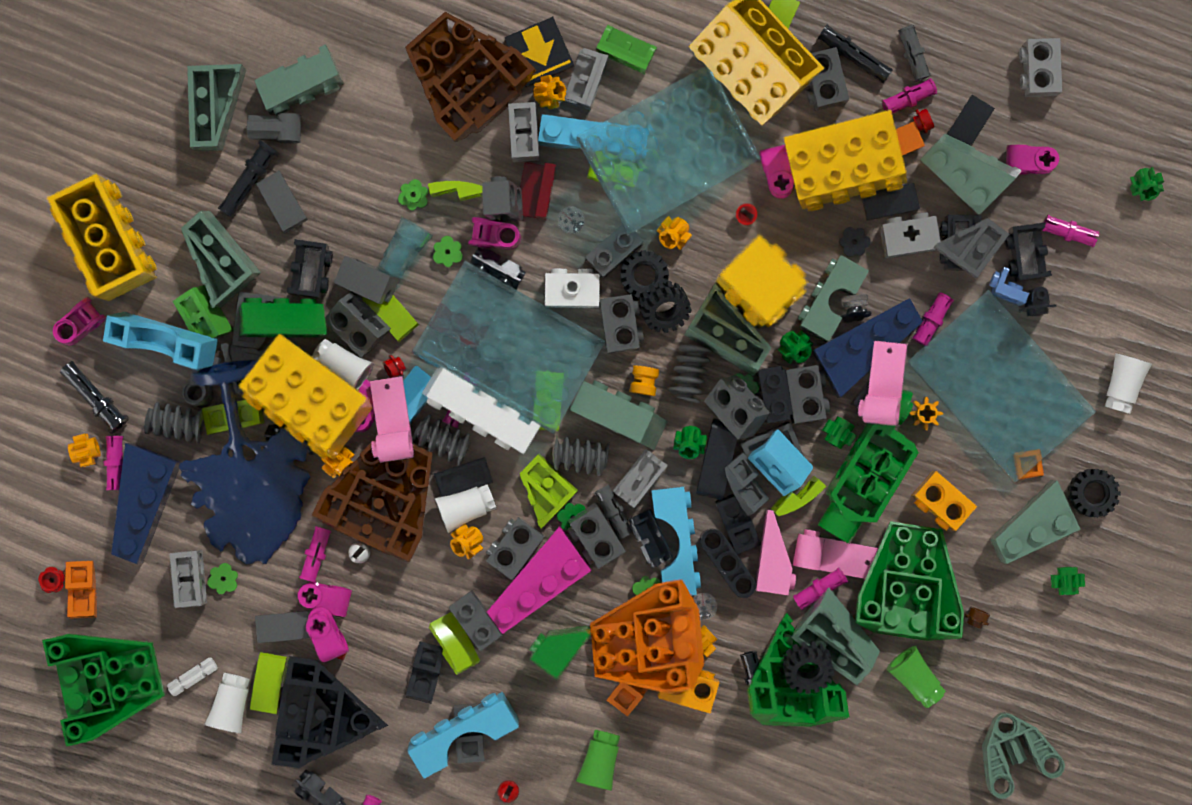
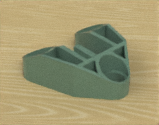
(995, 762)

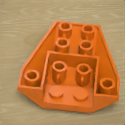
(651, 640)

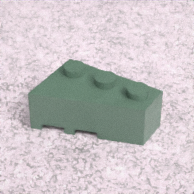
(299, 82)
(212, 102)
(968, 172)
(219, 258)
(727, 333)
(619, 413)
(1037, 524)
(835, 628)

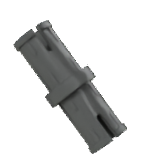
(914, 53)
(613, 512)

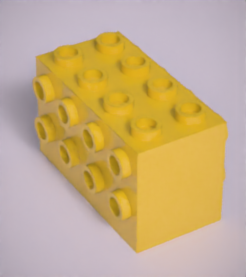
(755, 58)
(846, 161)
(102, 237)
(762, 283)
(305, 398)

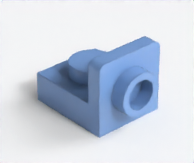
(1010, 292)

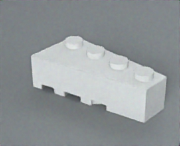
(479, 409)

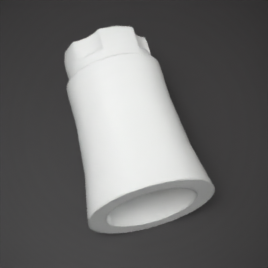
(343, 363)
(1126, 382)
(465, 506)
(229, 704)

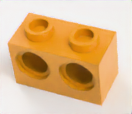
(946, 496)
(690, 699)

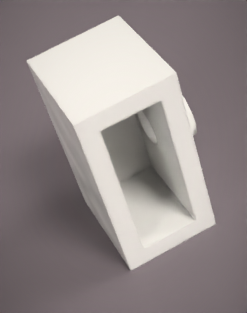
(571, 289)

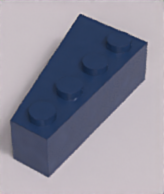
(850, 355)
(141, 500)

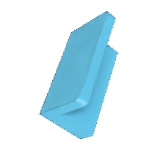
(414, 386)
(781, 463)

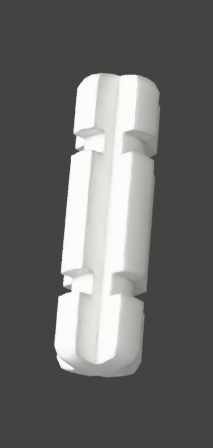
(192, 676)

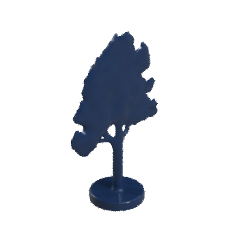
(252, 499)

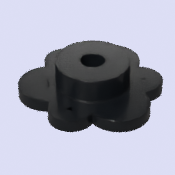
(862, 241)
(855, 314)

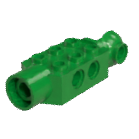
(869, 476)

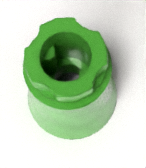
(916, 677)
(600, 761)

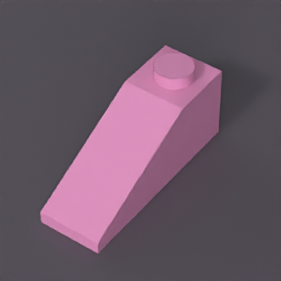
(774, 566)

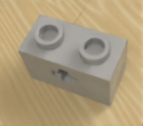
(897, 245)

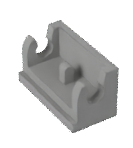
(586, 78)
(640, 478)

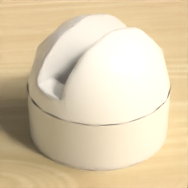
(363, 557)

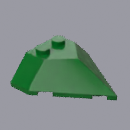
(779, 705)

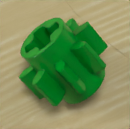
(1147, 184)
(795, 347)
(839, 432)
(690, 442)
(1068, 580)

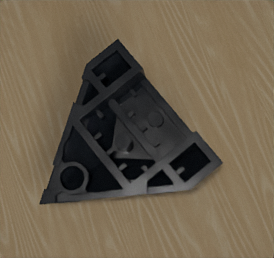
(317, 715)

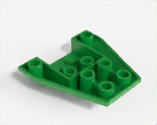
(911, 587)
(102, 682)

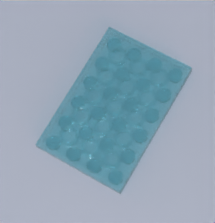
(668, 149)
(509, 346)
(1001, 386)

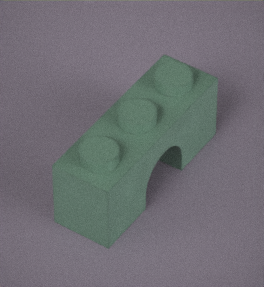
(842, 276)

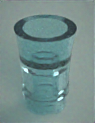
(404, 247)

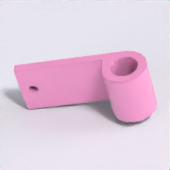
(885, 384)
(392, 420)
(829, 554)

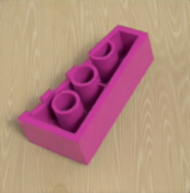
(543, 578)

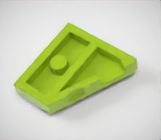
(546, 489)

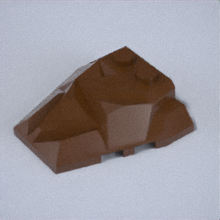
(466, 74)
(379, 502)

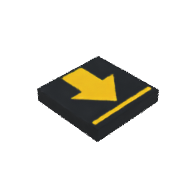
(542, 48)

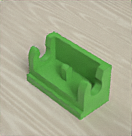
(626, 49)
(199, 314)

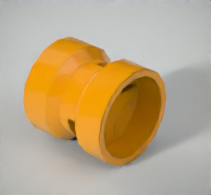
(644, 380)

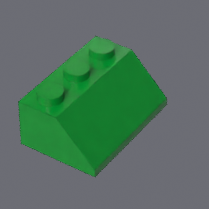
(281, 318)
(558, 648)

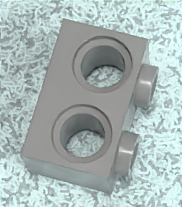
(1048, 68)
(523, 132)
(188, 578)

